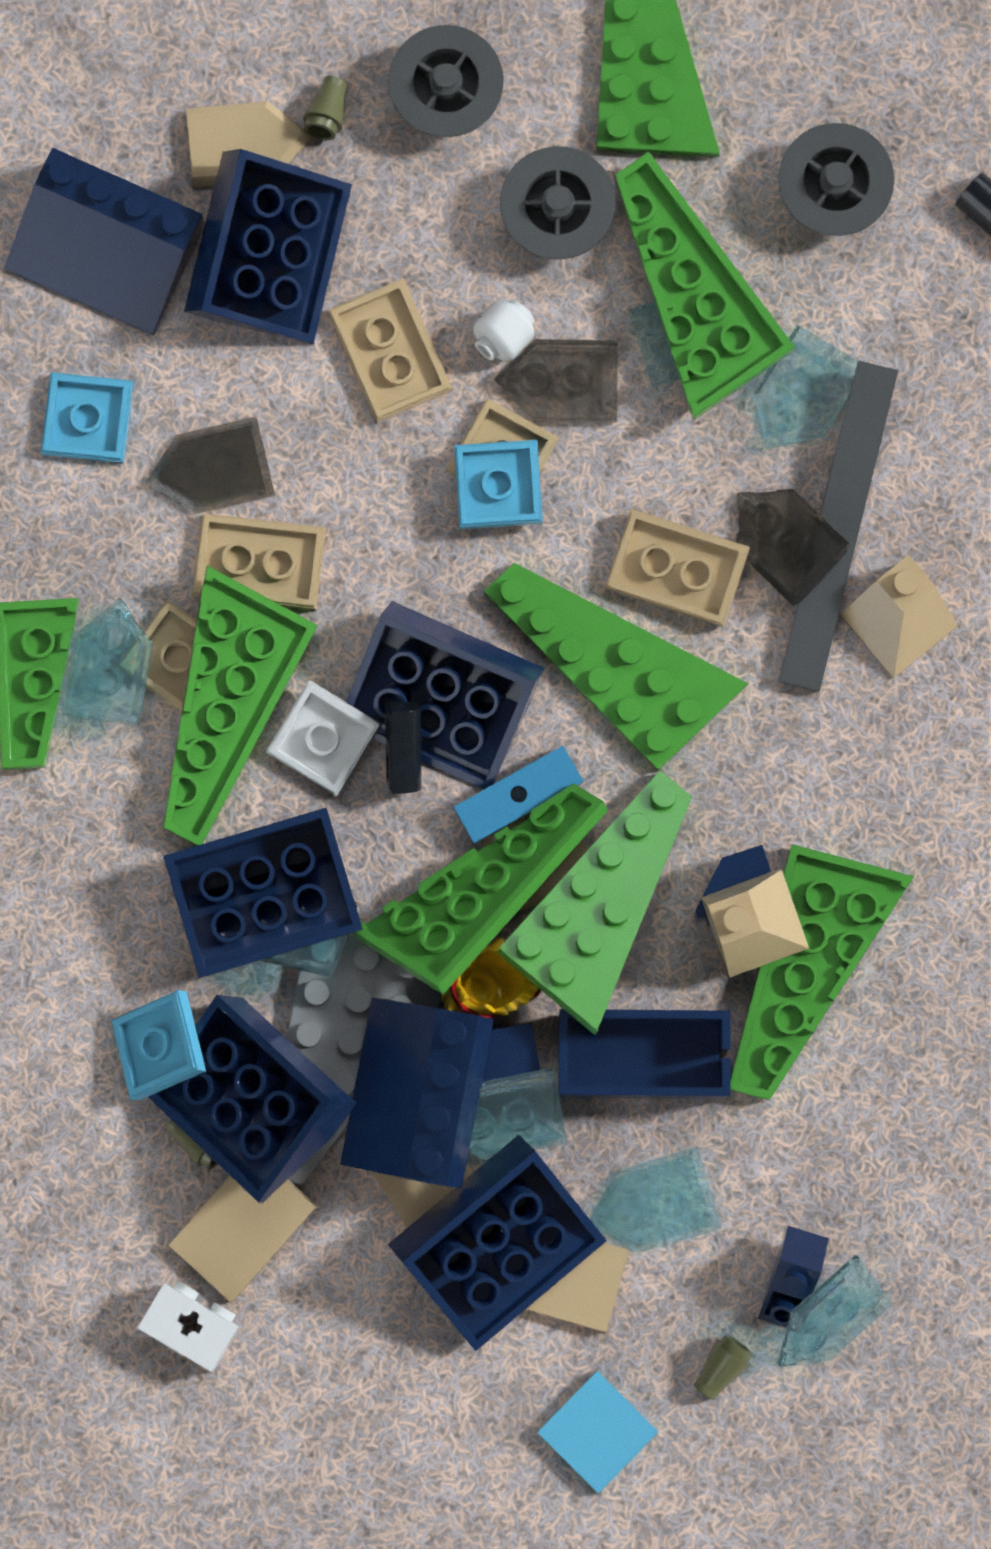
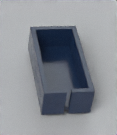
(646, 1055)

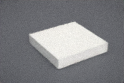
(323, 738)

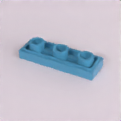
(494, 807)

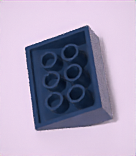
(104, 241)
(267, 246)
(465, 687)
(262, 892)
(417, 1092)
(257, 1103)
(497, 1242)

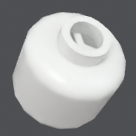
(504, 330)

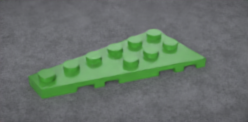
(235, 677)

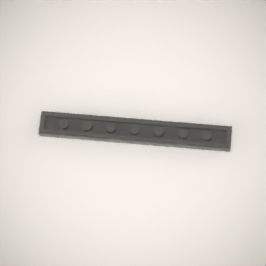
(843, 510)

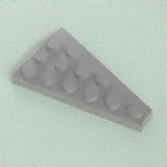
(333, 1016)

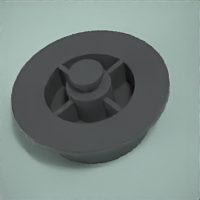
(446, 81)
(836, 179)
(557, 202)

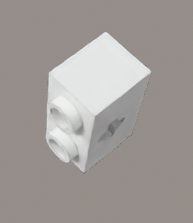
(202, 1347)

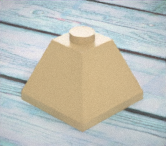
(900, 616)
(755, 922)

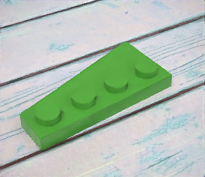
(32, 672)

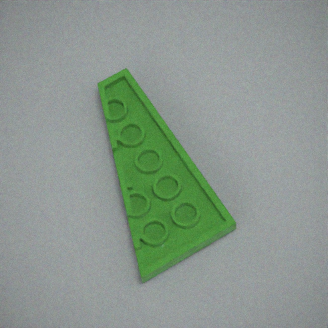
(650, 83)
(706, 308)
(635, 679)
(476, 895)
(840, 914)
(589, 920)

